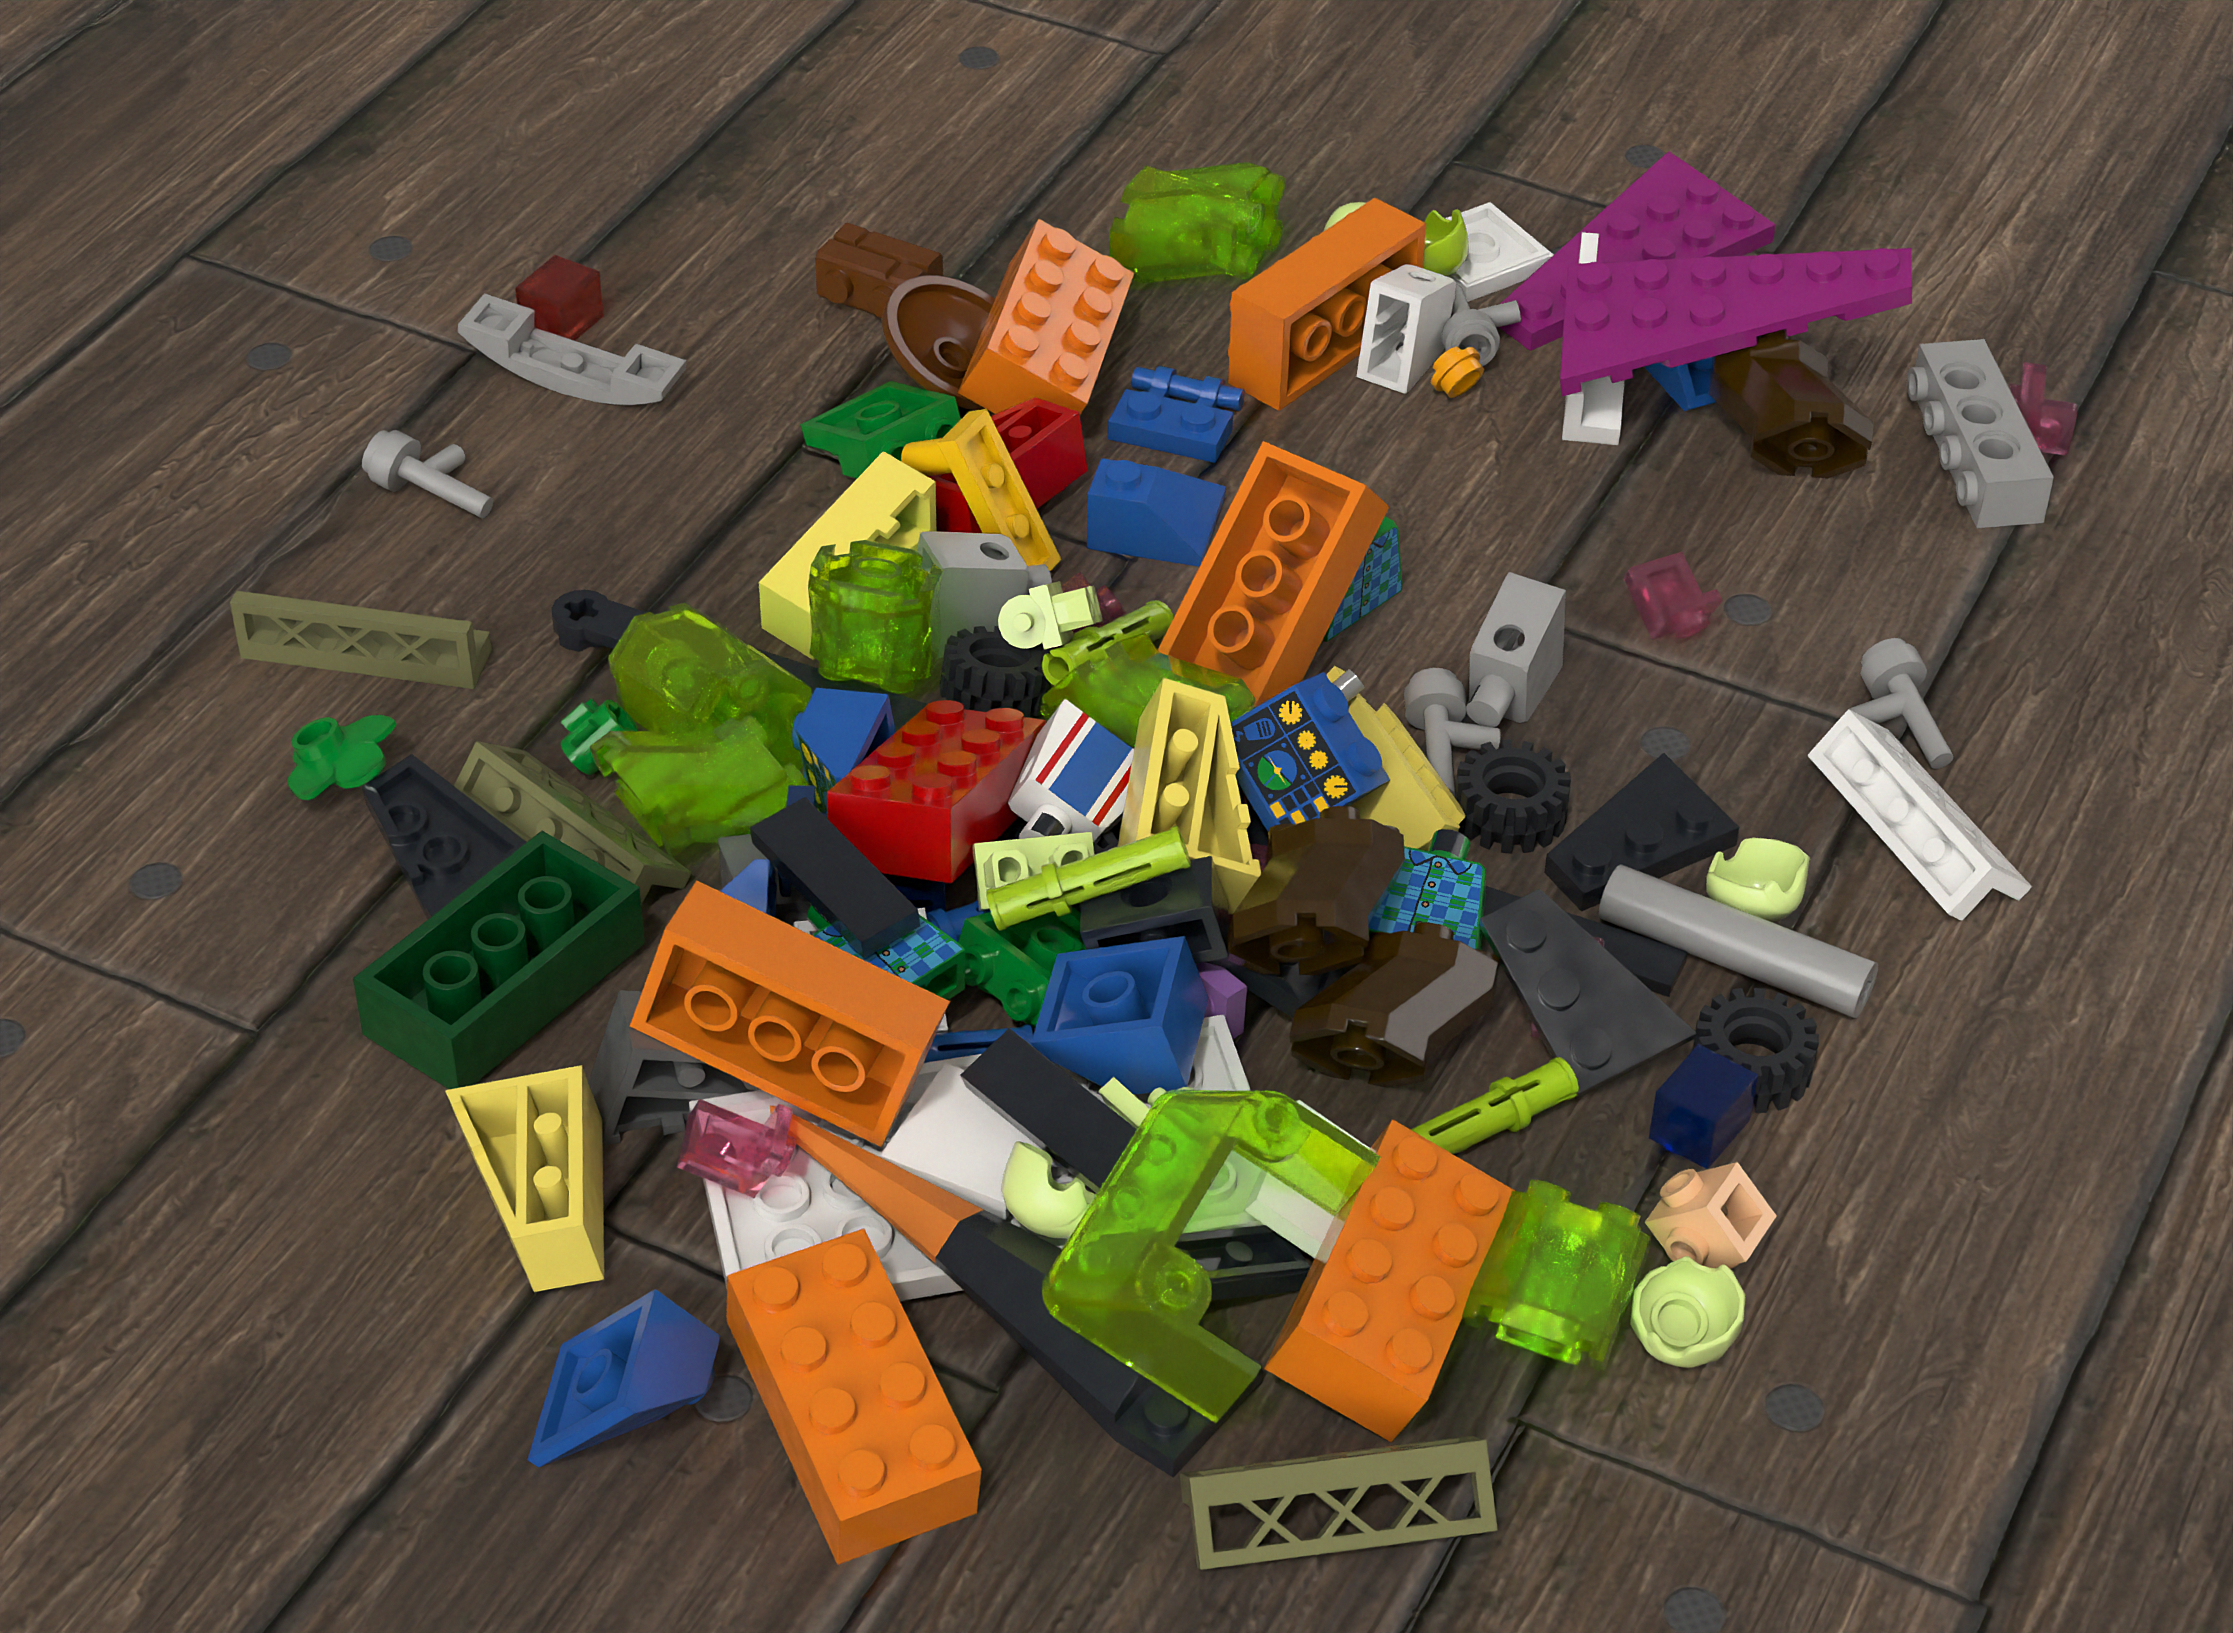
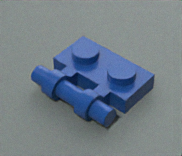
(1174, 425)

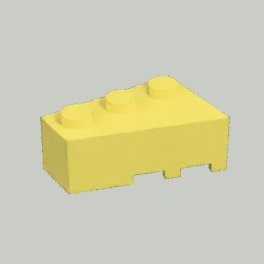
(883, 505)
(1188, 779)
(543, 1169)

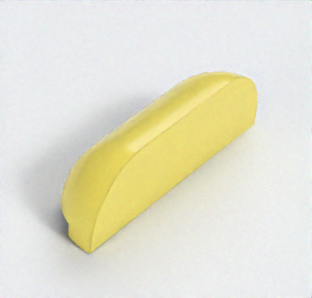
(1415, 795)

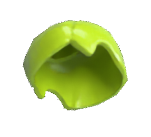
(1445, 243)

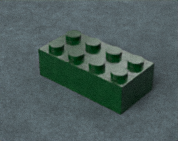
(499, 961)

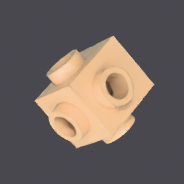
(1711, 1216)

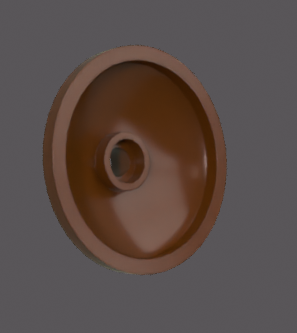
(935, 330)

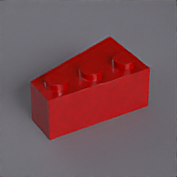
(1045, 449)

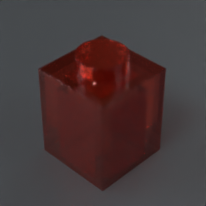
(563, 297)

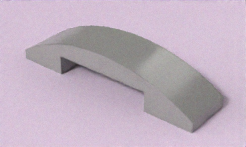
(563, 365)

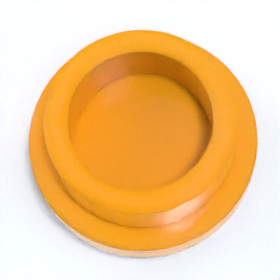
(1457, 371)

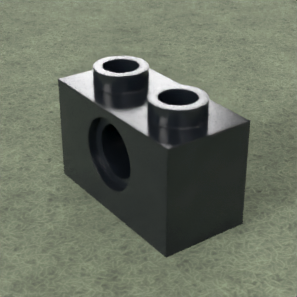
(1163, 907)

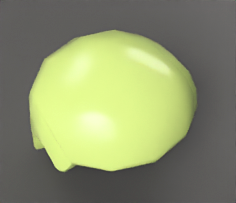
(1761, 878)
(1037, 1198)
(1688, 1312)

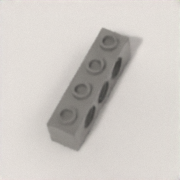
(1980, 433)

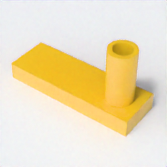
(988, 482)

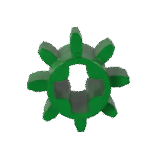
(587, 725)

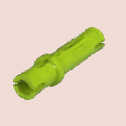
(1092, 641)
(1087, 878)
(1504, 1107)

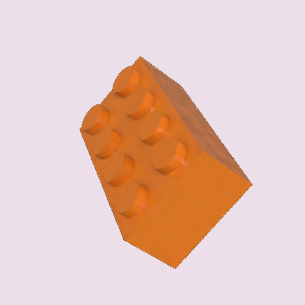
(1311, 306)
(1047, 324)
(1275, 572)
(788, 1013)
(1391, 1283)
(852, 1396)

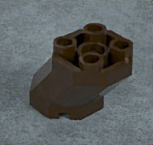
(1791, 407)
(1316, 893)
(1396, 1006)

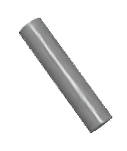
(1738, 941)

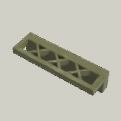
(359, 640)
(535, 798)
(1334, 1472)

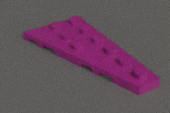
(1660, 216)
(1709, 305)

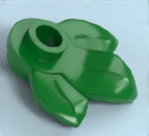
(337, 754)

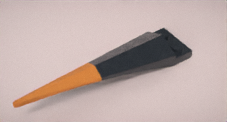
(1005, 1274)

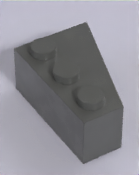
(647, 1081)

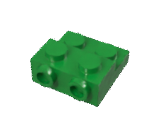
(880, 422)
(1018, 960)

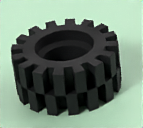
(992, 674)
(1519, 773)
(1767, 1025)

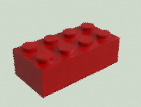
(934, 790)

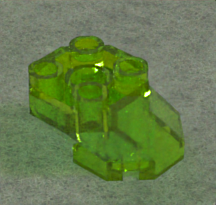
(1198, 222)
(874, 615)
(695, 674)
(1123, 684)
(696, 782)
(1559, 1275)

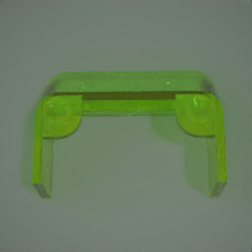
(1120, 1269)

